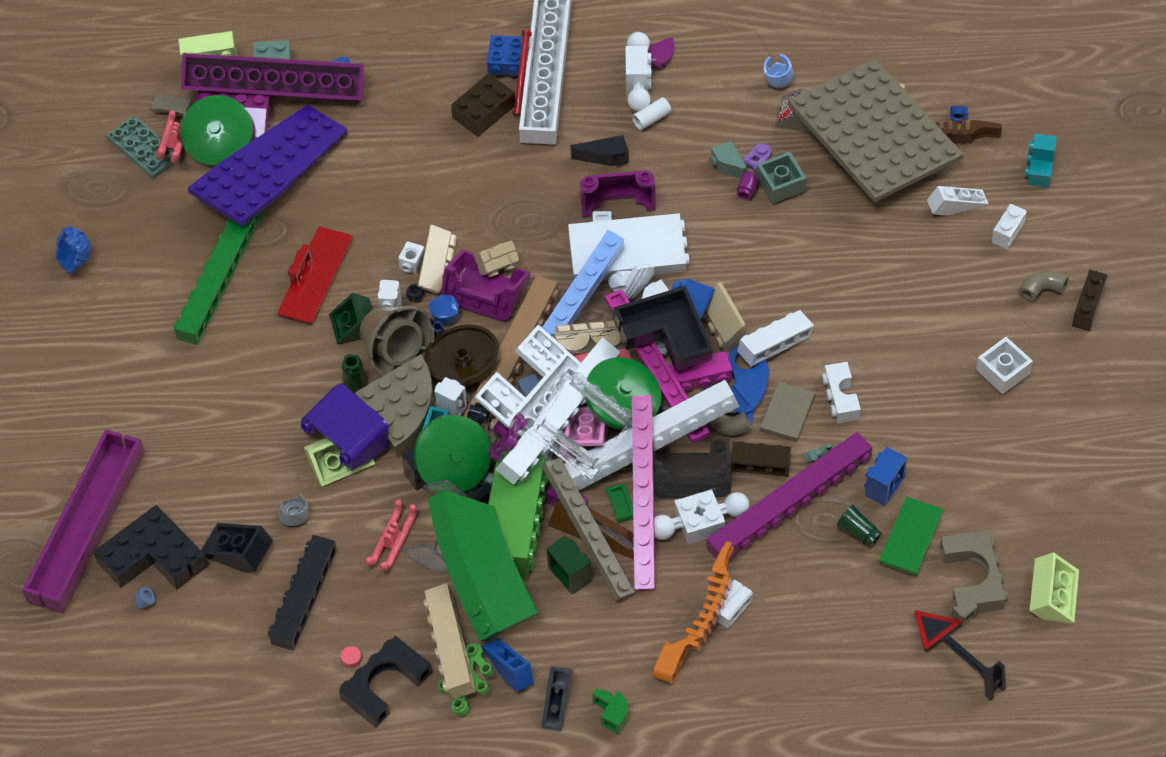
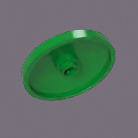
(215, 129)
(622, 380)
(452, 450)

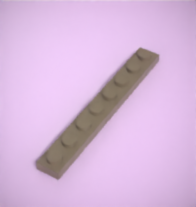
(588, 529)

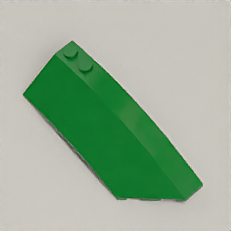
(480, 564)

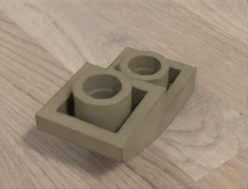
(166, 103)

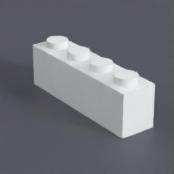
(775, 338)

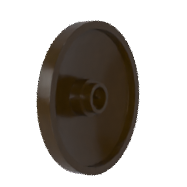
(463, 354)

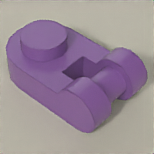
(760, 153)

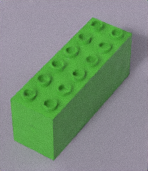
(520, 512)

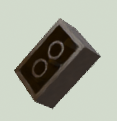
(483, 105)

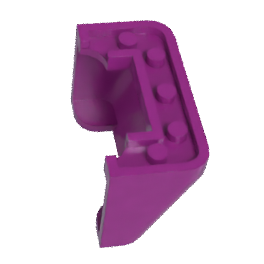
(617, 186)
(482, 294)

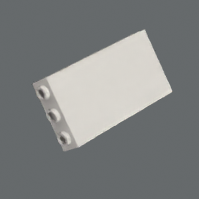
(646, 241)

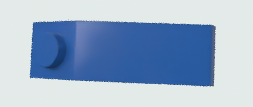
(509, 664)

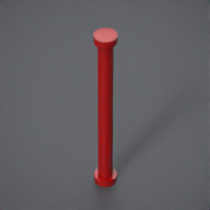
(522, 72)

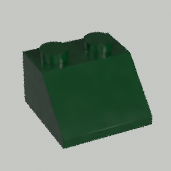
(348, 317)

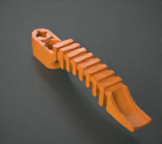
(674, 654)

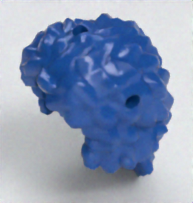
(72, 249)

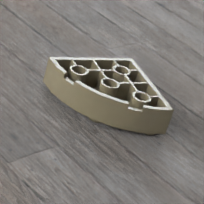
(403, 401)

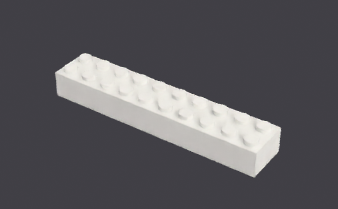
(545, 72)

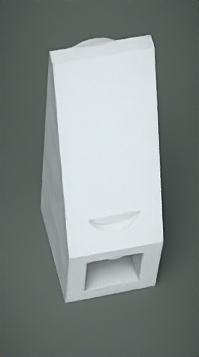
(955, 200)

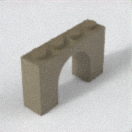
(979, 549)

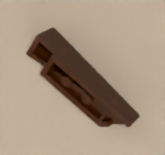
(617, 537)

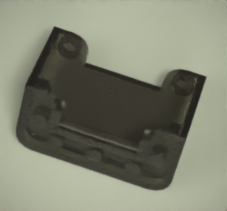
(692, 473)

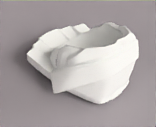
(632, 281)

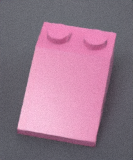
(586, 428)

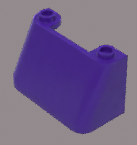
(348, 425)

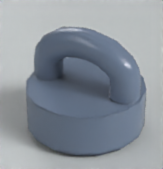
(144, 598)

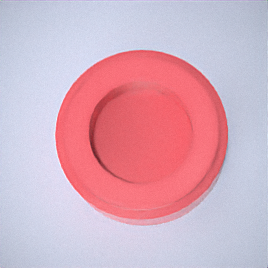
(351, 656)

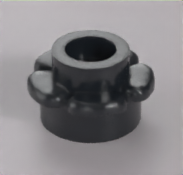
(414, 289)

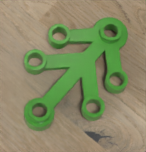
(473, 657)

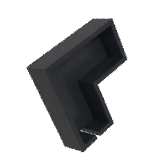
(669, 318)
(148, 542)

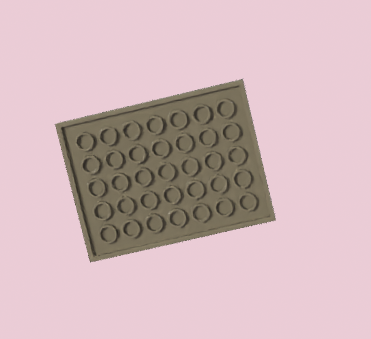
(875, 130)

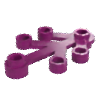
(509, 436)

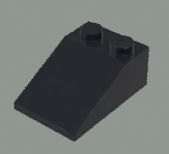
(237, 545)

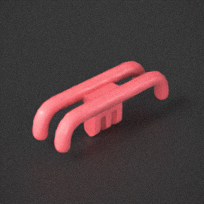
(170, 139)
(392, 537)

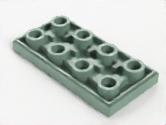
(141, 146)

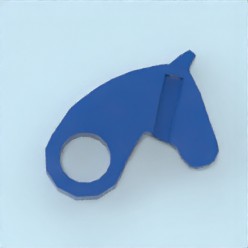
(749, 385)

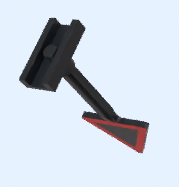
(937, 628)

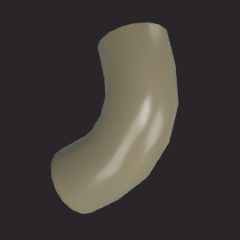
(1042, 281)
(731, 425)

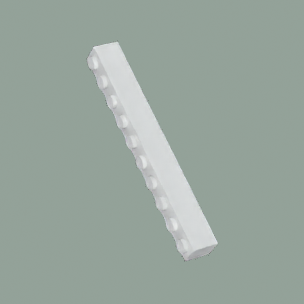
(666, 428)
(527, 449)

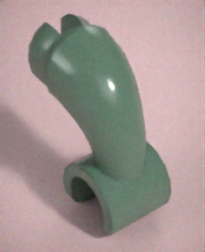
(813, 455)

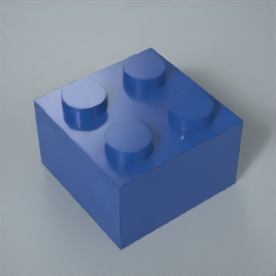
(885, 476)

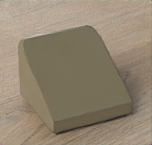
(964, 613)

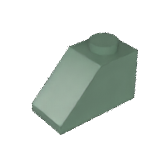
(727, 160)

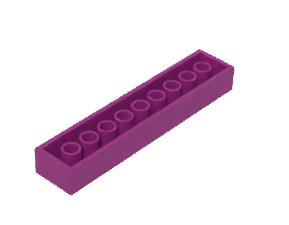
(272, 76)

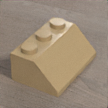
(724, 319)

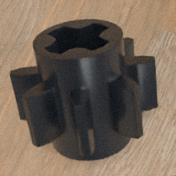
(478, 413)

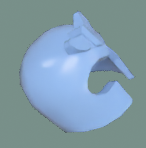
(779, 74)

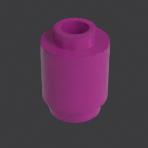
(747, 185)

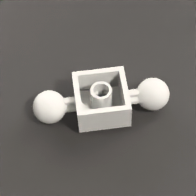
(638, 71)
(699, 516)

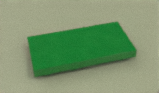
(911, 536)

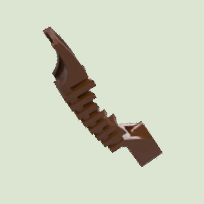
(977, 130)

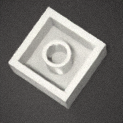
(1004, 365)

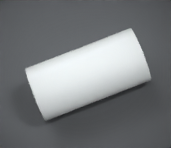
(651, 114)

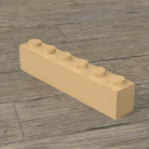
(449, 641)

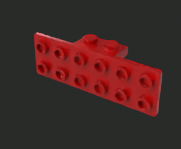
(313, 274)

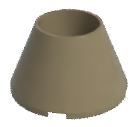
(395, 336)

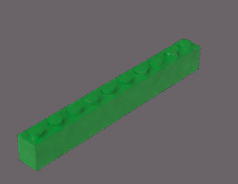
(214, 280)

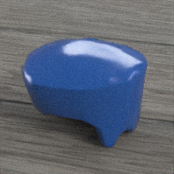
(445, 309)

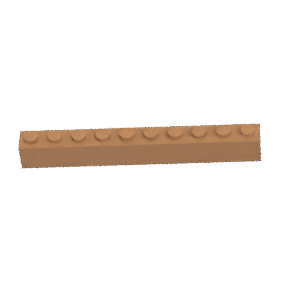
(531, 313)

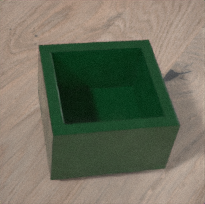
(569, 564)

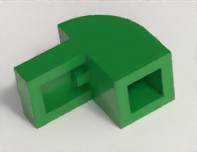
(615, 709)

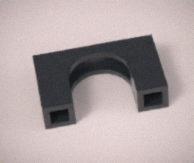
(393, 656)

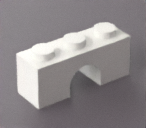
(844, 406)

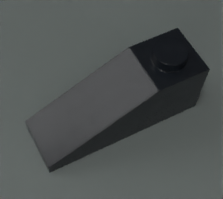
(604, 151)
(557, 697)

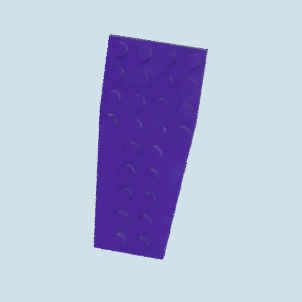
(267, 165)

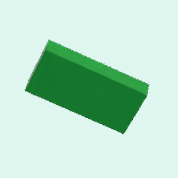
(620, 502)

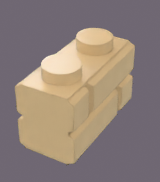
(496, 258)

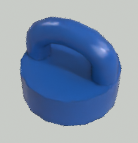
(958, 110)

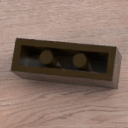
(1089, 300)
(760, 458)

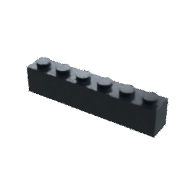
(302, 592)

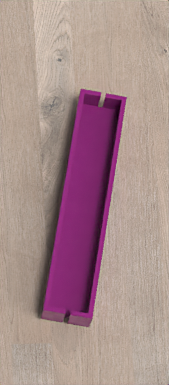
(83, 521)

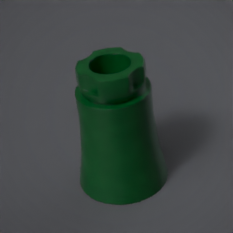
(353, 373)
(859, 526)

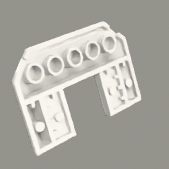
(549, 360)

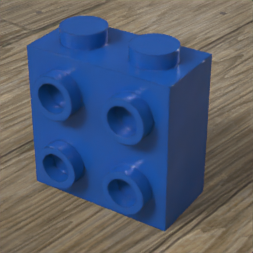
(504, 55)

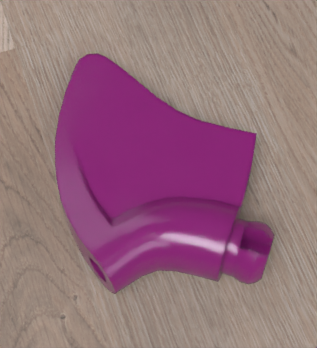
(661, 53)

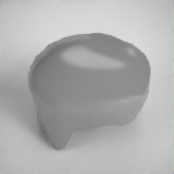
(293, 511)

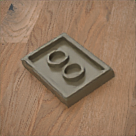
(787, 411)

